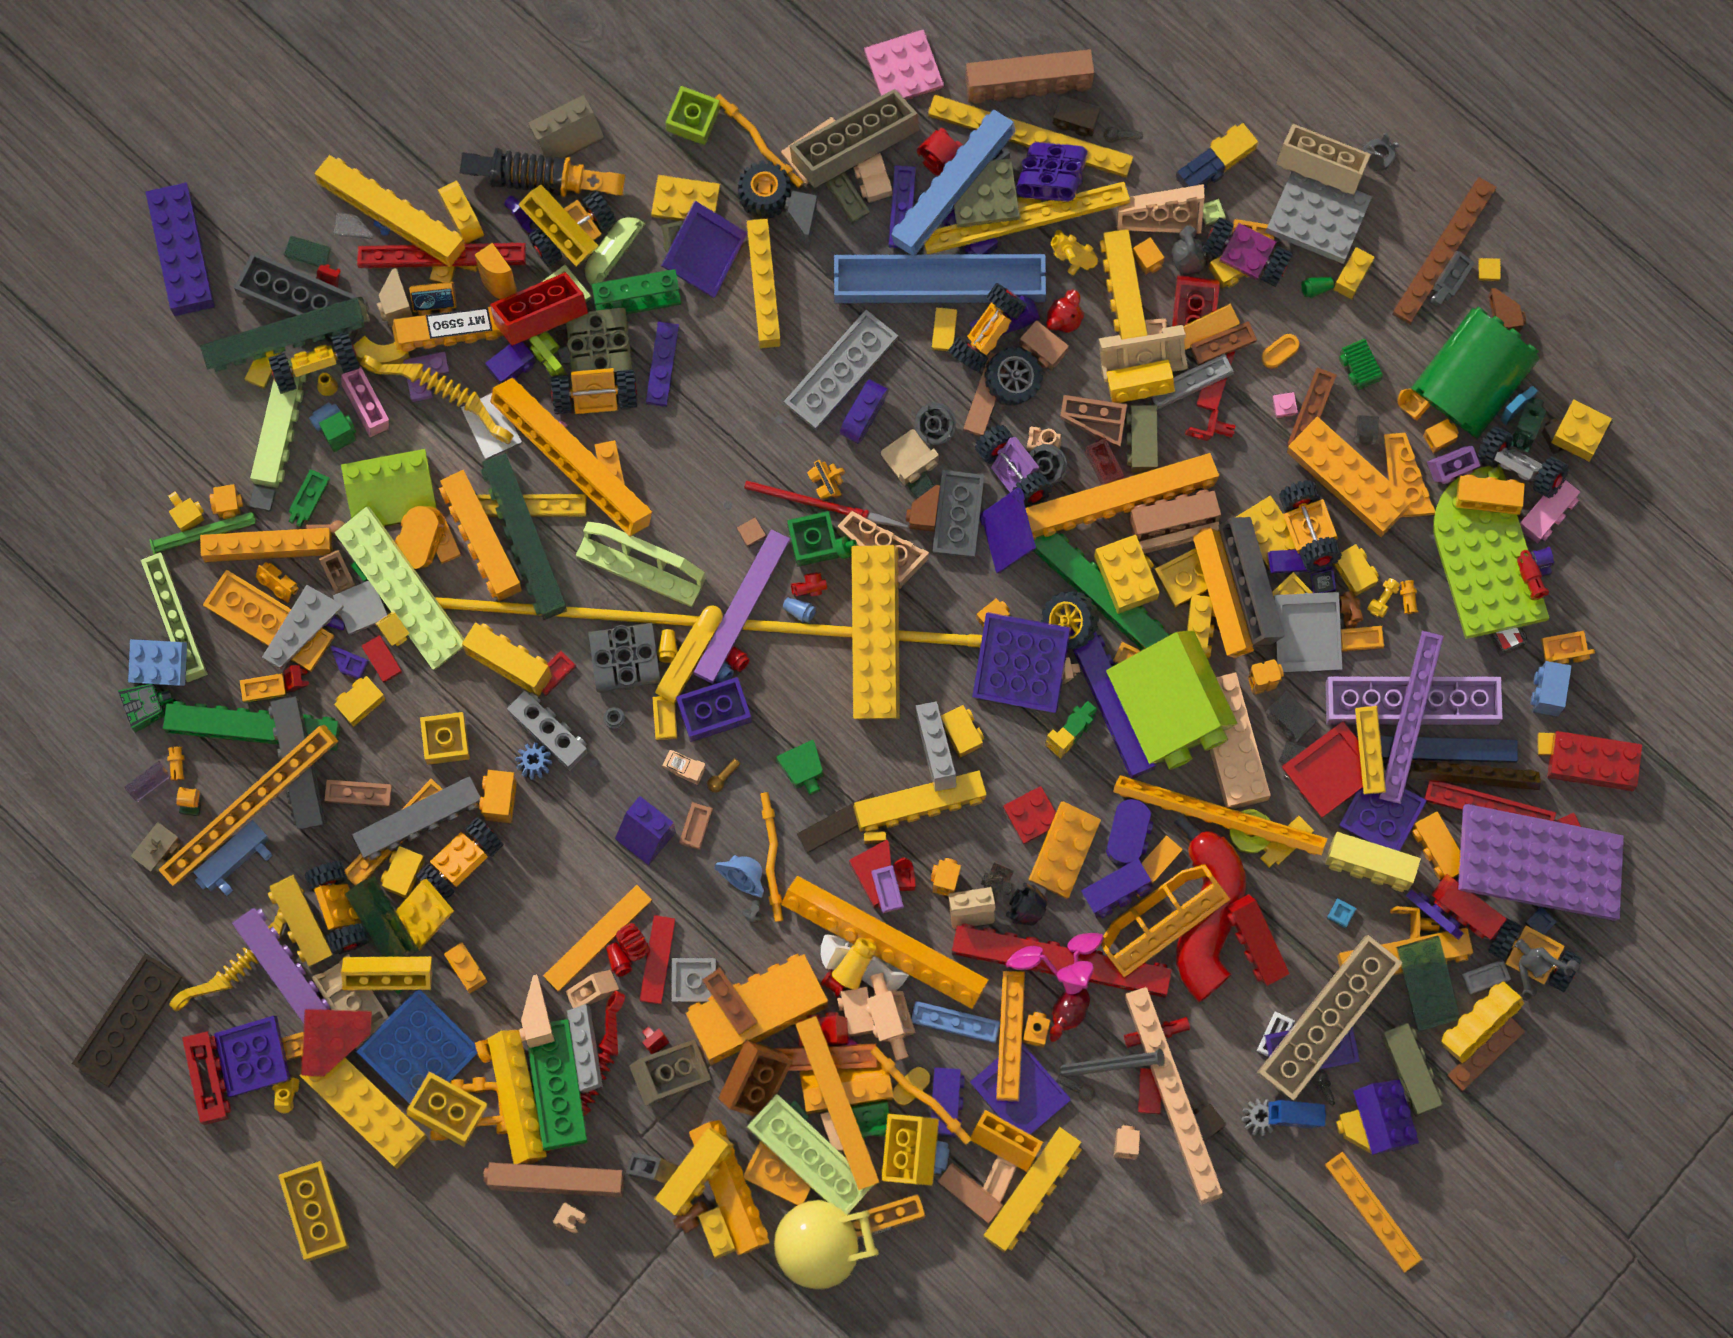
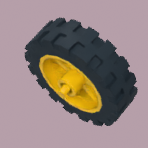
(1083, 606)

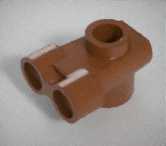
(1351, 609)
(688, 1221)

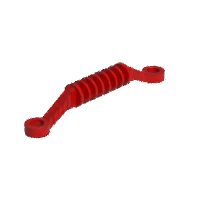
(608, 1045)

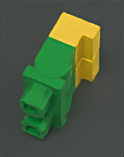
(1077, 722)

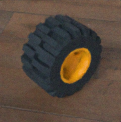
(764, 189)

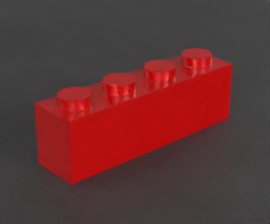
(1257, 939)

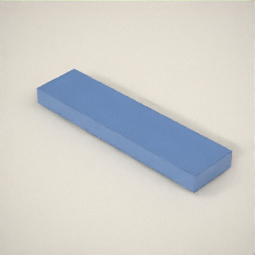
(955, 1022)

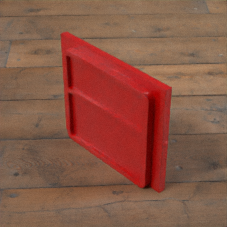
(1328, 770)

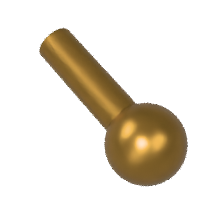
(716, 783)

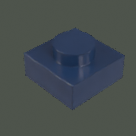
(1541, 921)

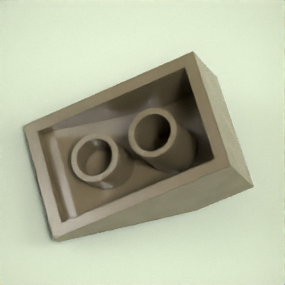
(669, 1072)

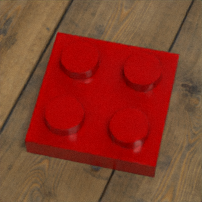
(1030, 814)

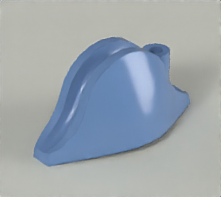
(743, 874)

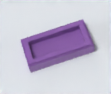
(887, 889)

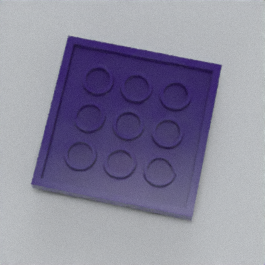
(1021, 662)

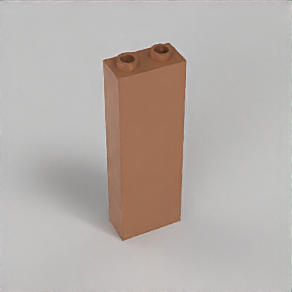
(554, 1179)

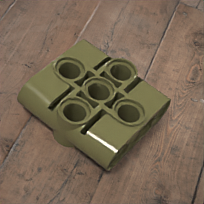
(612, 327)

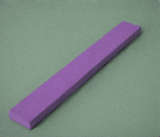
(741, 606)
(1411, 716)

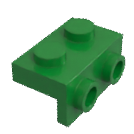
(871, 1118)

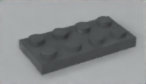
(958, 514)

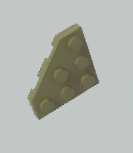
(989, 197)

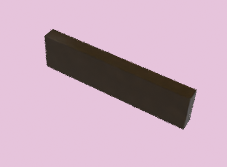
(830, 827)

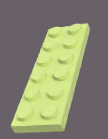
(807, 1154)

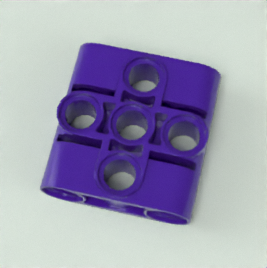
(1052, 171)

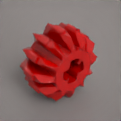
(632, 942)

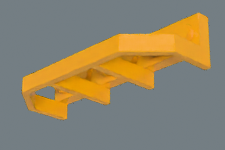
(1170, 927)

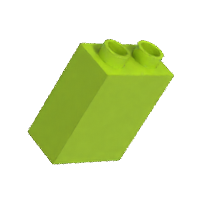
(1172, 699)

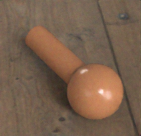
(333, 527)

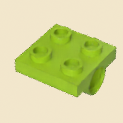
(544, 348)

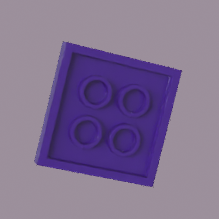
(1382, 820)
(252, 1056)

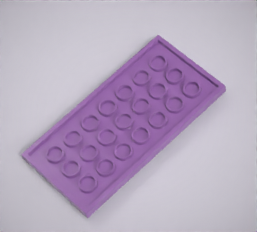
(1541, 862)

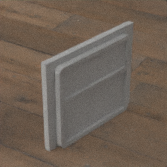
(1310, 632)

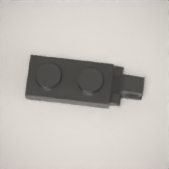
(1451, 278)

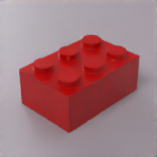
(1467, 908)

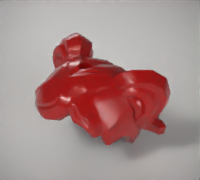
(1061, 310)

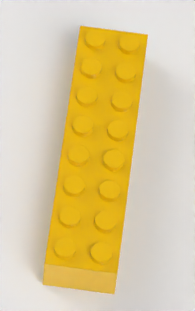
(875, 632)

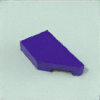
(349, 663)

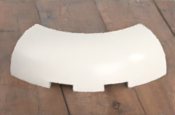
(836, 948)

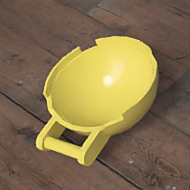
(819, 1244)

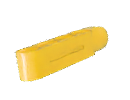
(690, 654)

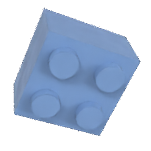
(1551, 688)

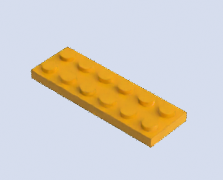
(260, 616)

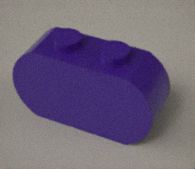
(864, 411)
(1129, 832)

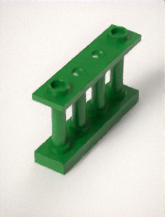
(638, 292)

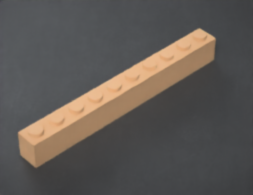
(1174, 1098)

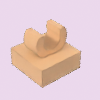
(1070, 671)

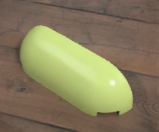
(612, 249)

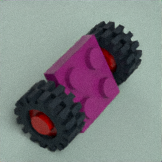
(1247, 251)

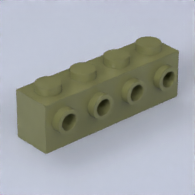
(1412, 1070)

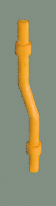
(733, 111)
(768, 815)
(953, 1125)

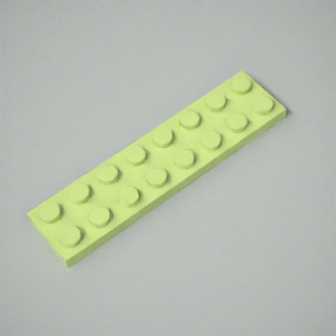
(400, 587)

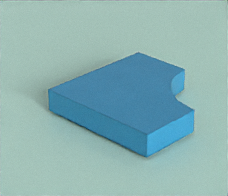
(1518, 404)

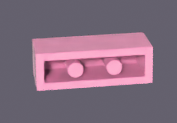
(365, 402)
(1548, 512)

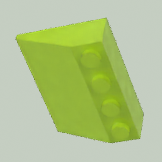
(389, 485)

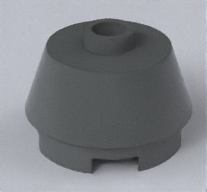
(935, 423)
(1051, 462)

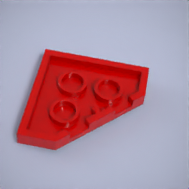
(331, 1037)

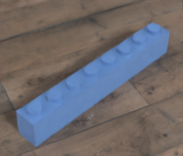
(952, 183)

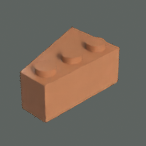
(1095, 417)

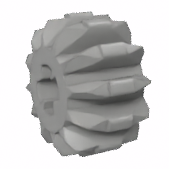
(1253, 1113)

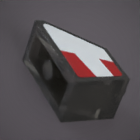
(1508, 640)

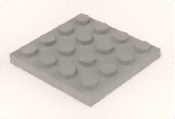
(1318, 217)

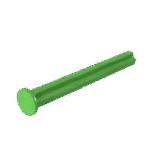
(194, 534)

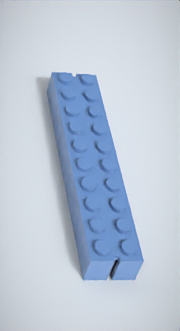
(936, 277)

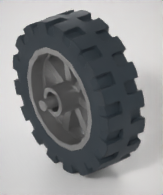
(1030, 366)

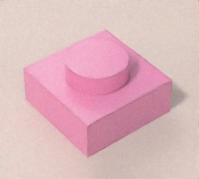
(1285, 405)

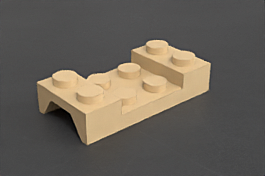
(1142, 350)
(330, 986)

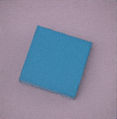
(1341, 913)

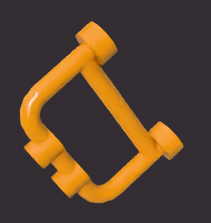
(479, 1085)

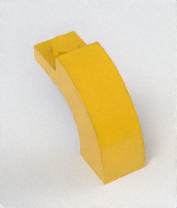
(382, 353)

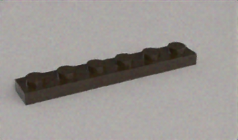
(1475, 775)

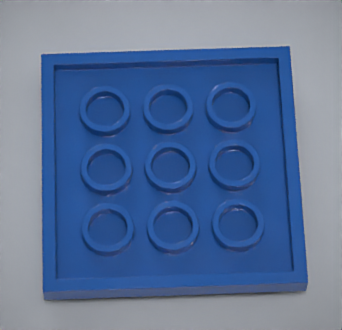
(417, 1042)

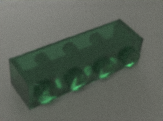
(381, 919)

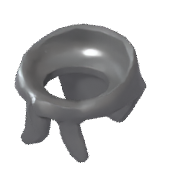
(1376, 159)

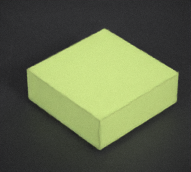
(1212, 211)

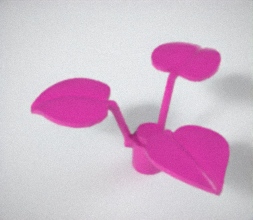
(1075, 976)

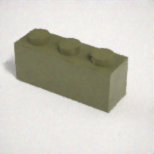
(1142, 438)

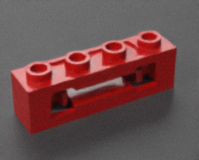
(214, 1112)

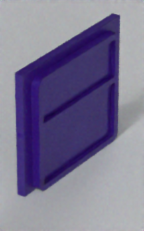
(704, 249)
(1038, 1094)

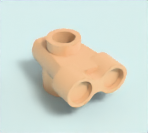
(1039, 437)

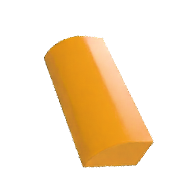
(495, 272)

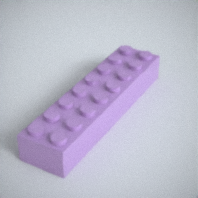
(1448, 703)

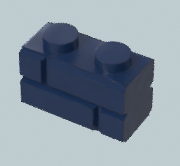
(1201, 170)

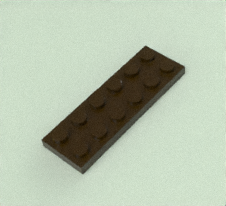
(127, 1020)

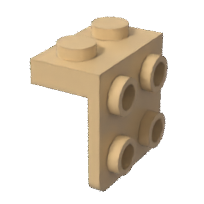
(909, 457)
(972, 907)

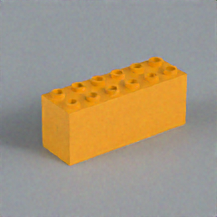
(774, 1000)

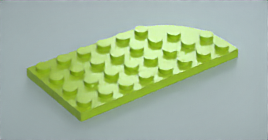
(1482, 566)

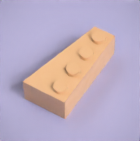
(1163, 211)
(869, 534)

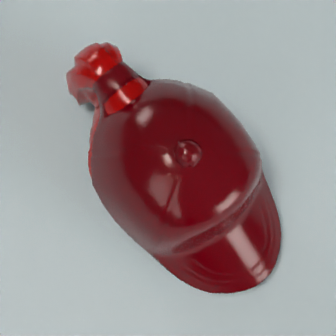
(1069, 1012)

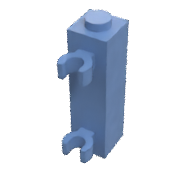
(231, 856)

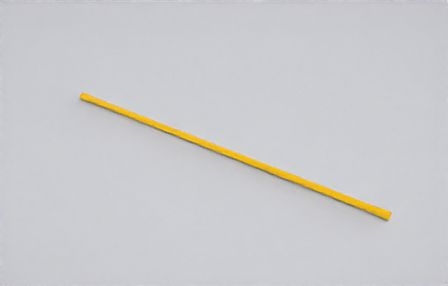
(688, 620)

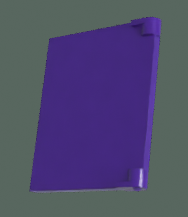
(1008, 530)

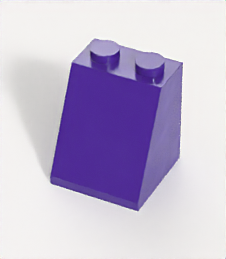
(645, 830)

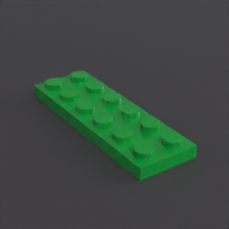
(557, 1090)

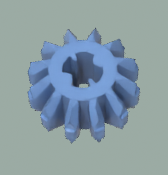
(533, 753)

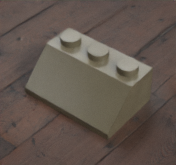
(566, 129)

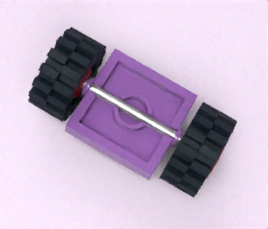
(1013, 464)

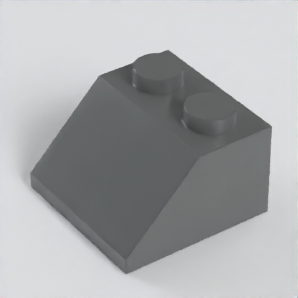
(801, 215)

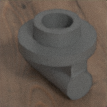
(753, 914)

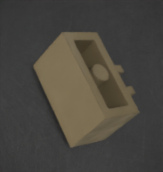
(156, 848)

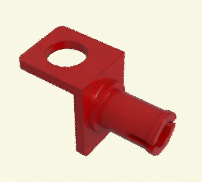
(1214, 426)

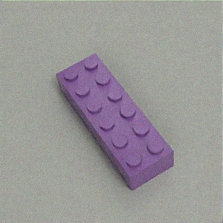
(277, 963)

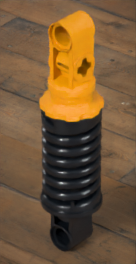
(529, 174)

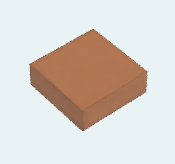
(751, 532)

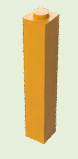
(1223, 592)

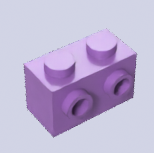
(1452, 464)

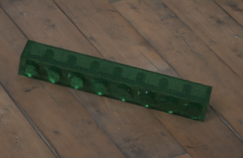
(285, 333)
(524, 537)

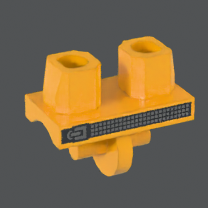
(822, 471)

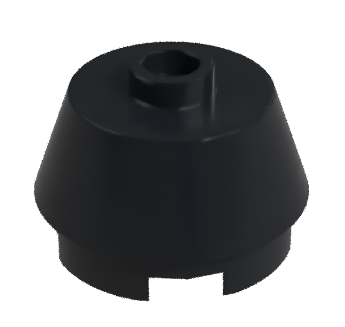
(1027, 905)

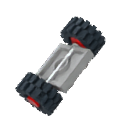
(1496, 451)

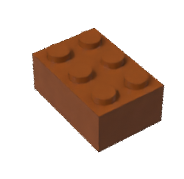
(754, 1078)

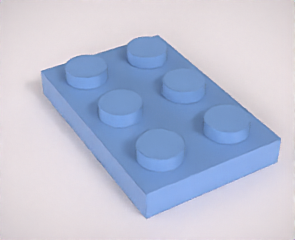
(157, 662)

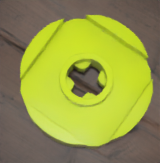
(1244, 842)

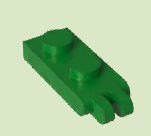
(308, 497)

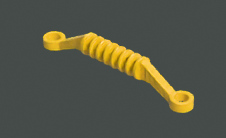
(415, 371)
(222, 981)

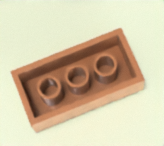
(1174, 515)

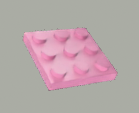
(904, 66)

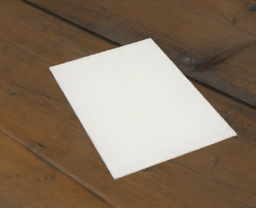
(488, 444)

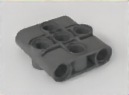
(647, 667)

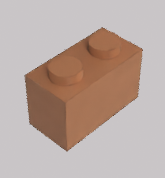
(1043, 345)

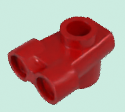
(813, 585)

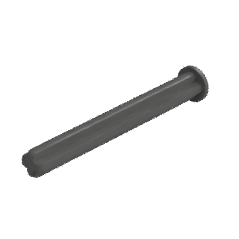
(1113, 1063)

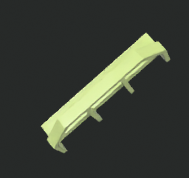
(639, 571)

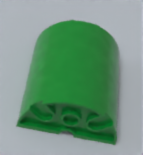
(1476, 371)

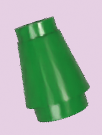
(1315, 286)

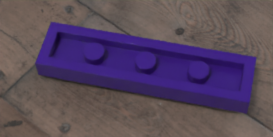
(902, 196)
(662, 364)

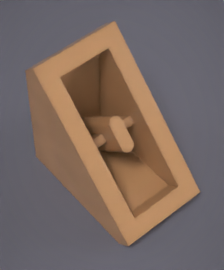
(337, 572)

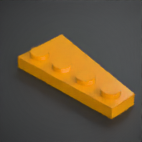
(1406, 475)

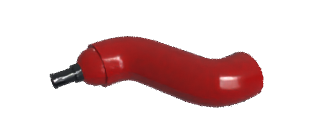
(1201, 945)

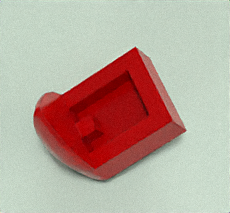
(904, 874)

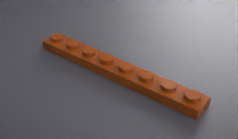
(1444, 250)

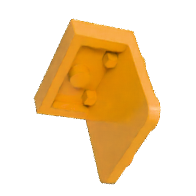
(1566, 647)

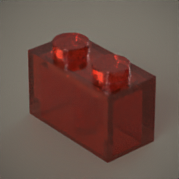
(1104, 462)

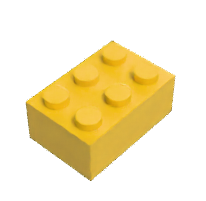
(1126, 574)
(446, 1109)
(910, 1149)

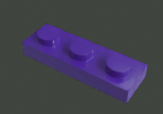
(1436, 913)

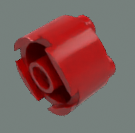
(938, 150)

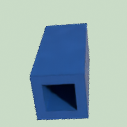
(1297, 1114)

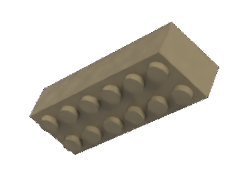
(854, 138)

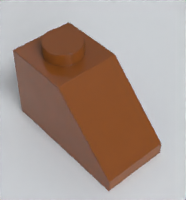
(1506, 310)
(924, 511)

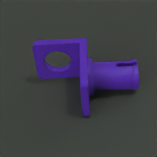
(522, 218)

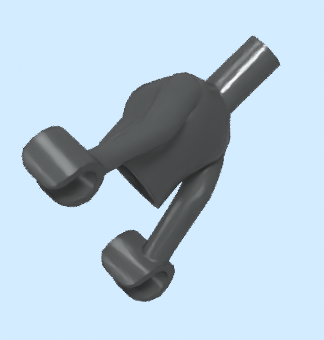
(1539, 962)

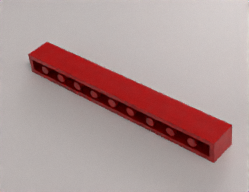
(998, 948)

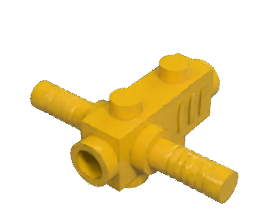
(1076, 253)

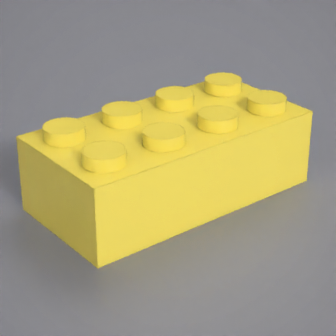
(1372, 861)

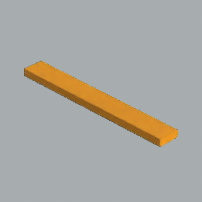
(837, 1103)

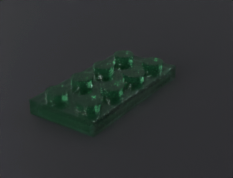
(1428, 983)

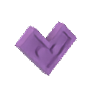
(436, 362)

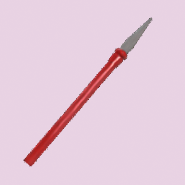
(875, 518)

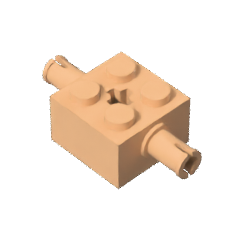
(890, 1016)

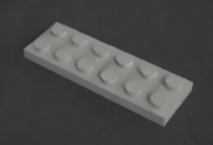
(840, 369)

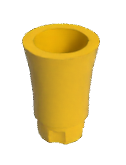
(854, 964)

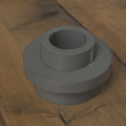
(614, 711)

